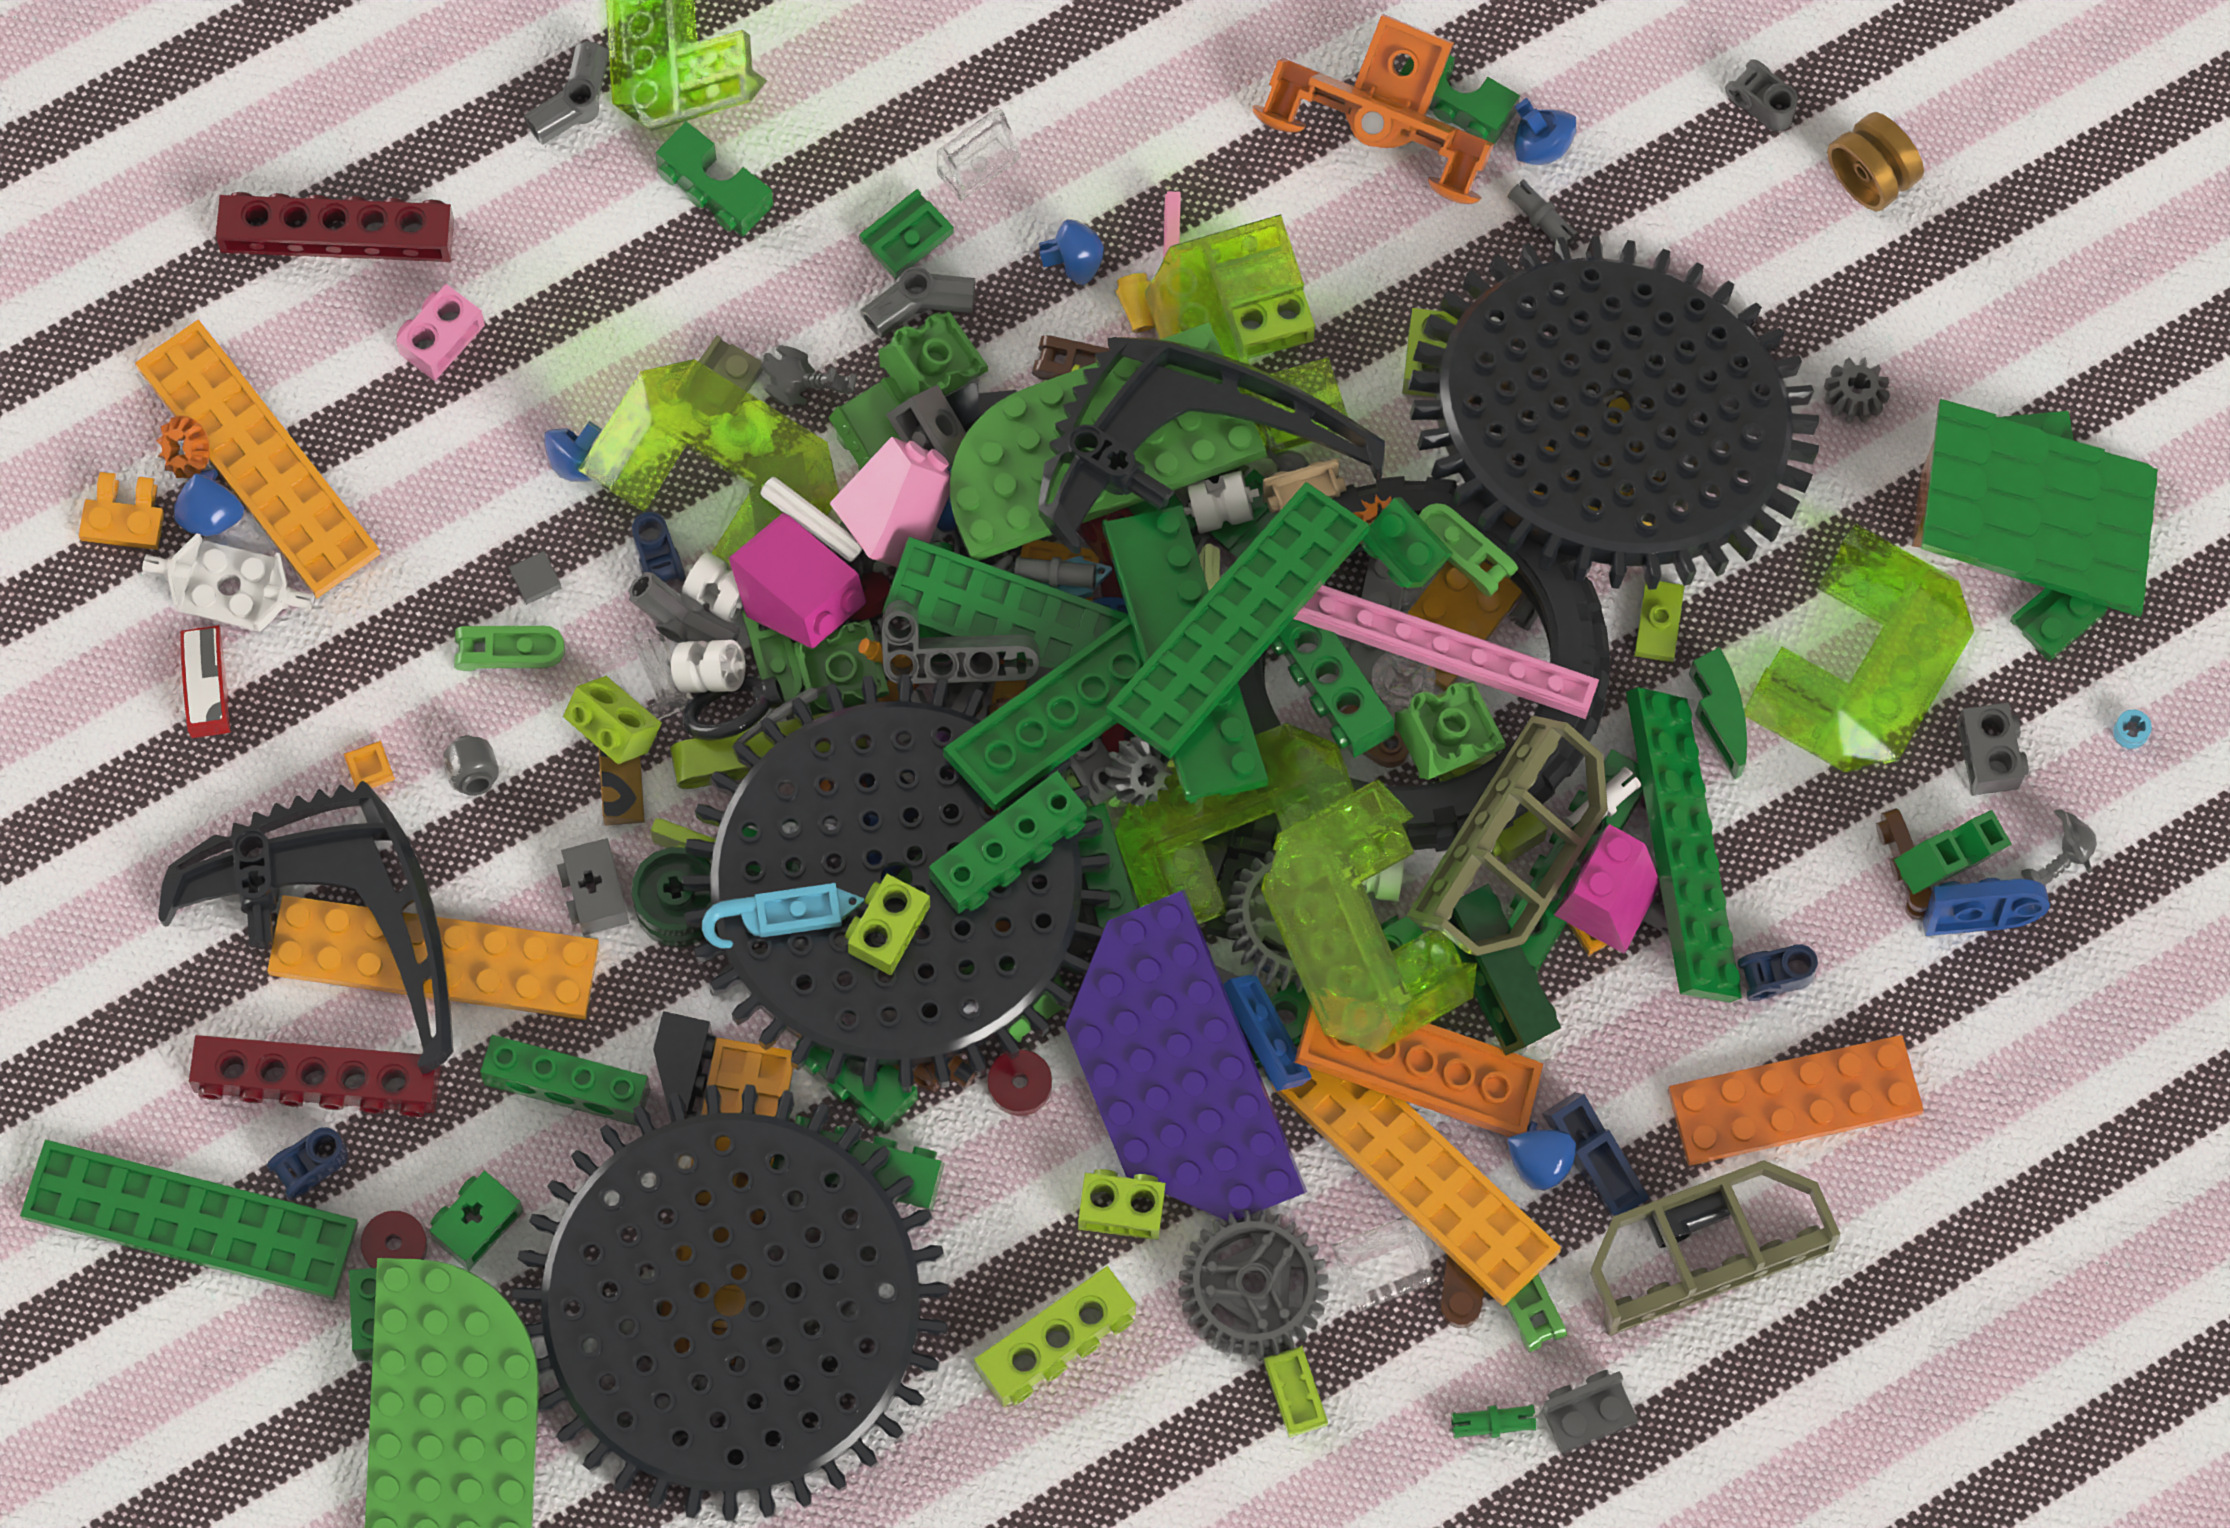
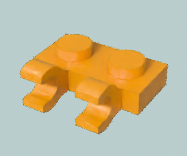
(122, 523)

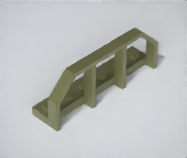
(1488, 819)
(1735, 1270)

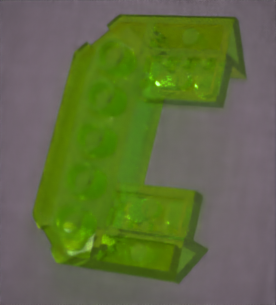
(662, 70)
(1227, 272)
(721, 422)
(1900, 674)
(1166, 836)
(1334, 936)

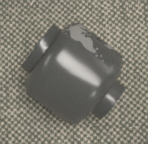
(470, 765)

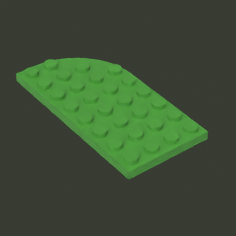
(1005, 451)
(449, 1402)

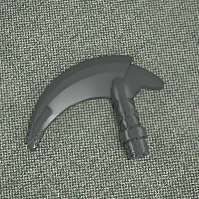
(786, 709)

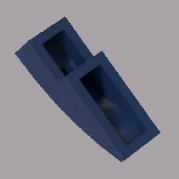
(1597, 1155)

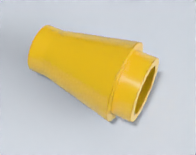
(1132, 298)

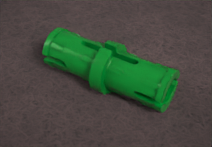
(1493, 1421)

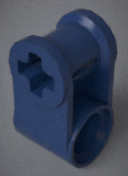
(657, 555)
(1774, 972)
(306, 1164)

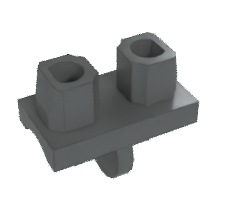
(1088, 770)

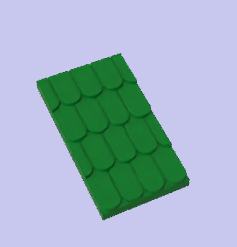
(2036, 507)

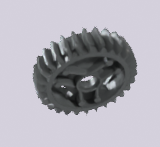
(1255, 922)
(1265, 1312)

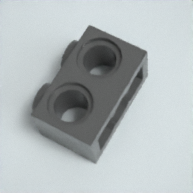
(1982, 748)

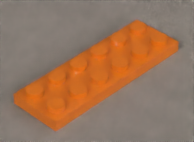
(1434, 1072)
(1795, 1100)

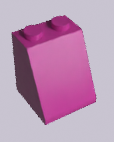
(795, 582)
(1611, 889)

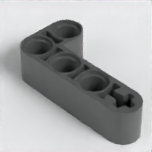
(958, 648)

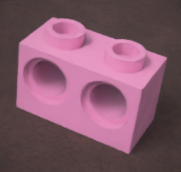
(448, 336)

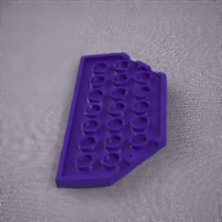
(1177, 1067)

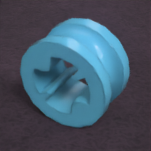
(2142, 721)

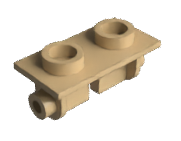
(1283, 484)

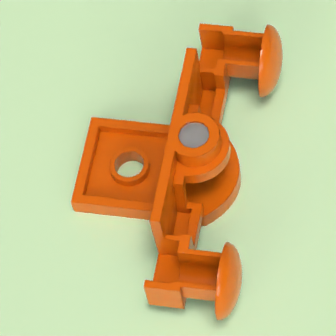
(1385, 105)

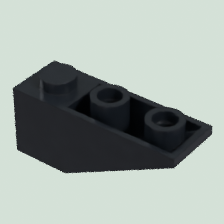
(680, 1057)

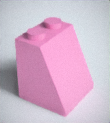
(895, 499)

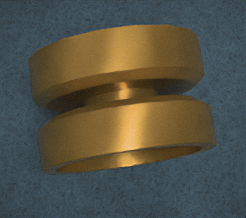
(1875, 161)

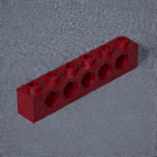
(351, 240)
(215, 1054)

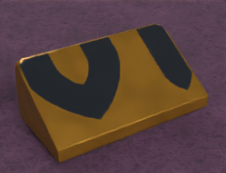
(621, 791)

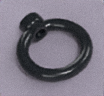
(766, 695)

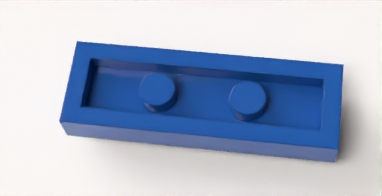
(1266, 1032)

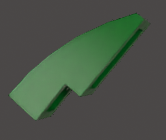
(1721, 708)

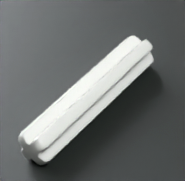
(811, 519)

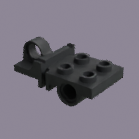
(1247, 843)

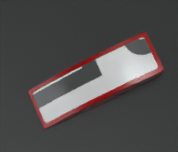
(204, 682)

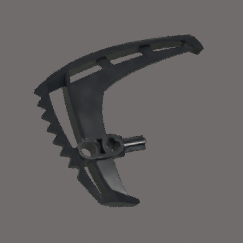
(1157, 397)
(330, 857)

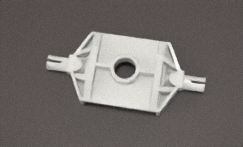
(204, 565)

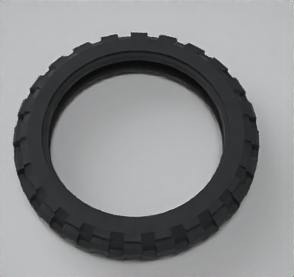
(1575, 639)

